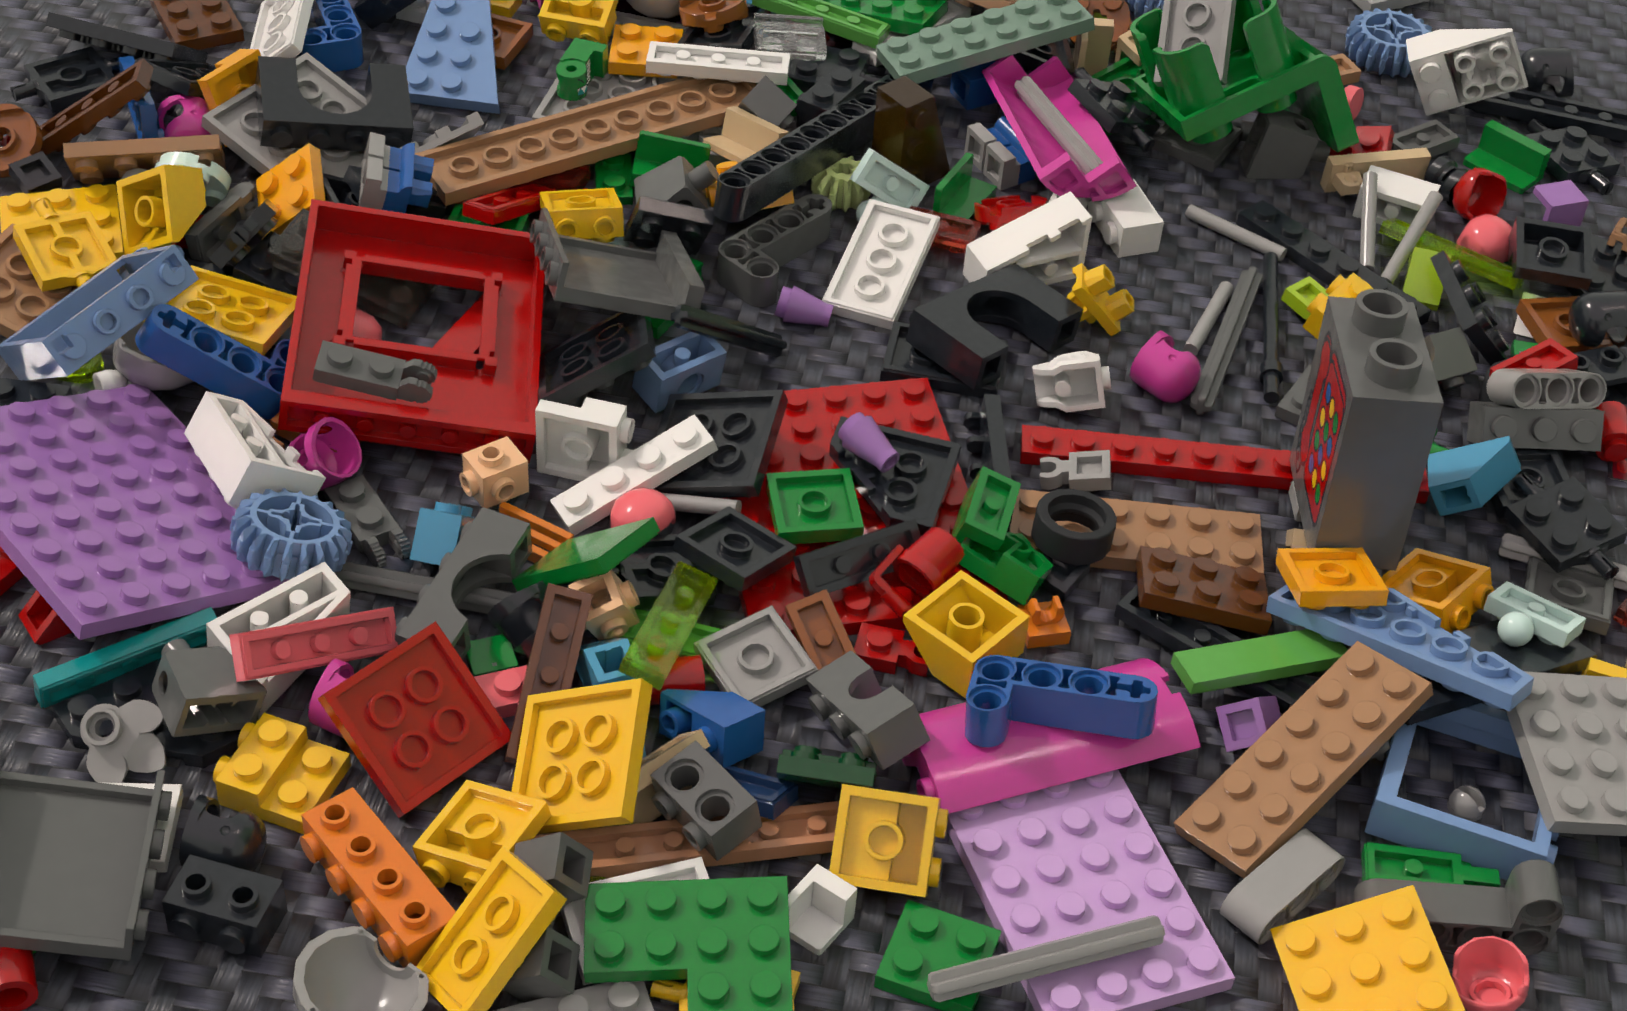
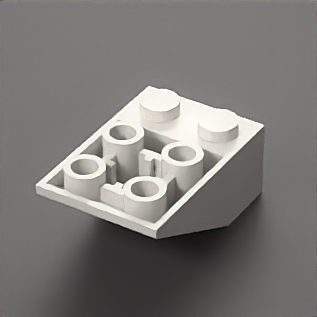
(1464, 66)

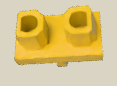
(1092, 296)

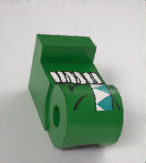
(579, 66)

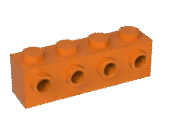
(376, 876)

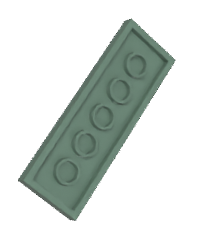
(983, 38)

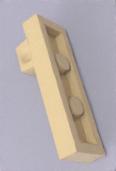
(1346, 172)

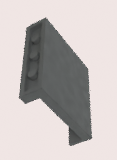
(616, 275)
(77, 863)

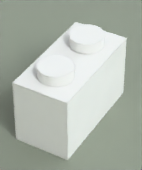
(1397, 195)
(1128, 223)

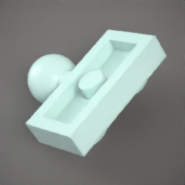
(887, 182)
(1527, 614)

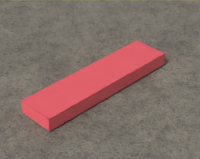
(312, 643)

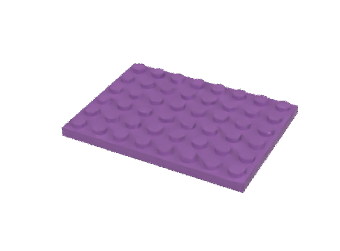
(115, 512)

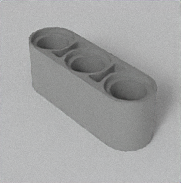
(1546, 388)
(1282, 886)

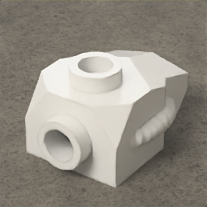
(1072, 382)

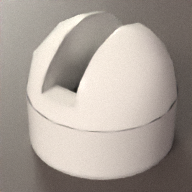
(109, 380)

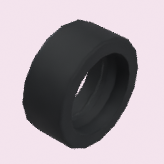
(1069, 545)

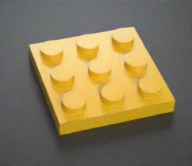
(97, 198)
(238, 308)
(584, 753)
(1367, 958)

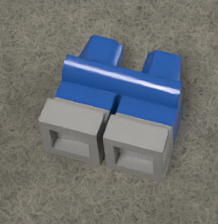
(999, 154)
(394, 176)

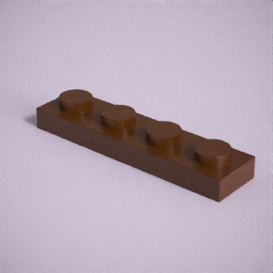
(95, 106)
(552, 652)

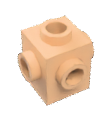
(494, 473)
(611, 605)

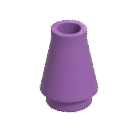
(802, 308)
(865, 439)

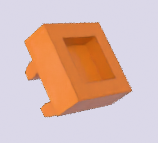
(1046, 623)

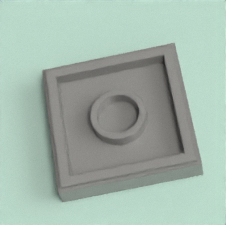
(756, 658)

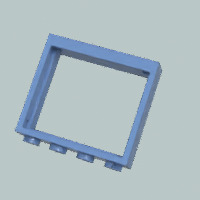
(96, 314)
(1439, 831)

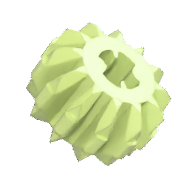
(838, 187)

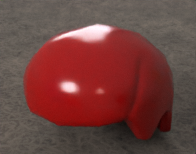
(1479, 193)

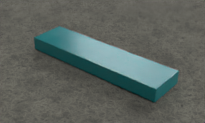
(119, 658)

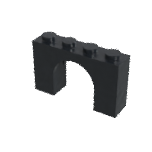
(293, 122)
(1011, 296)

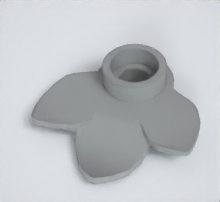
(129, 745)

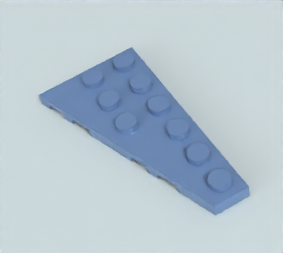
(455, 57)
(1415, 641)

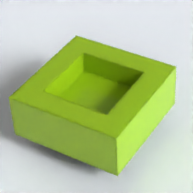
(1301, 295)

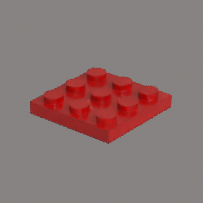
(416, 719)

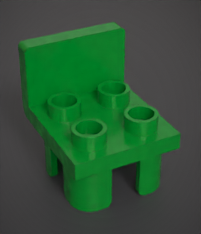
(1266, 73)

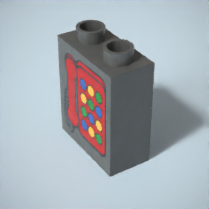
(1365, 426)

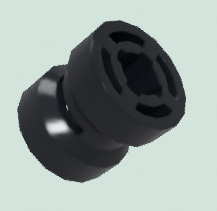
(1444, 173)

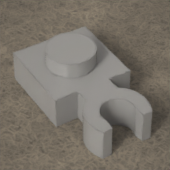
(1082, 471)

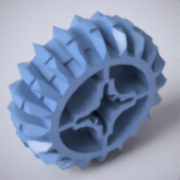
(1380, 38)
(289, 533)

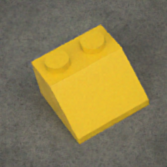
(159, 205)
(963, 625)

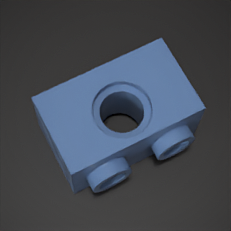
(680, 366)

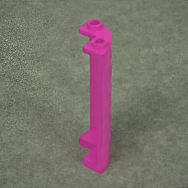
(1045, 154)
(1039, 754)

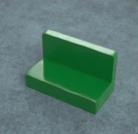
(656, 149)
(1510, 155)
(960, 191)
(987, 509)

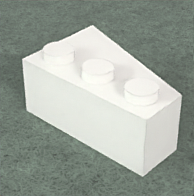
(1041, 242)
(241, 452)
(303, 598)

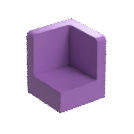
(1562, 202)
(1247, 721)

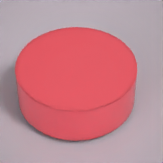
(1355, 99)

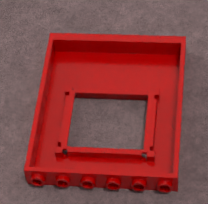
(466, 403)

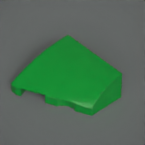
(1012, 569)

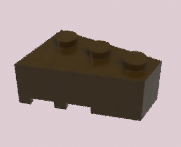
(910, 130)

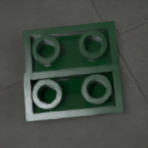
(809, 766)

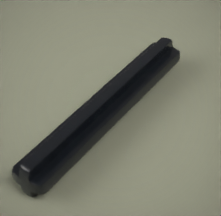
(728, 330)

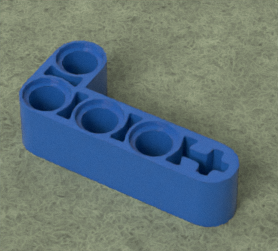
(336, 38)
(214, 358)
(1055, 697)

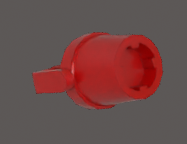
(920, 567)

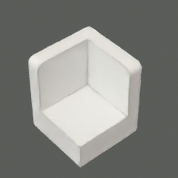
(820, 909)

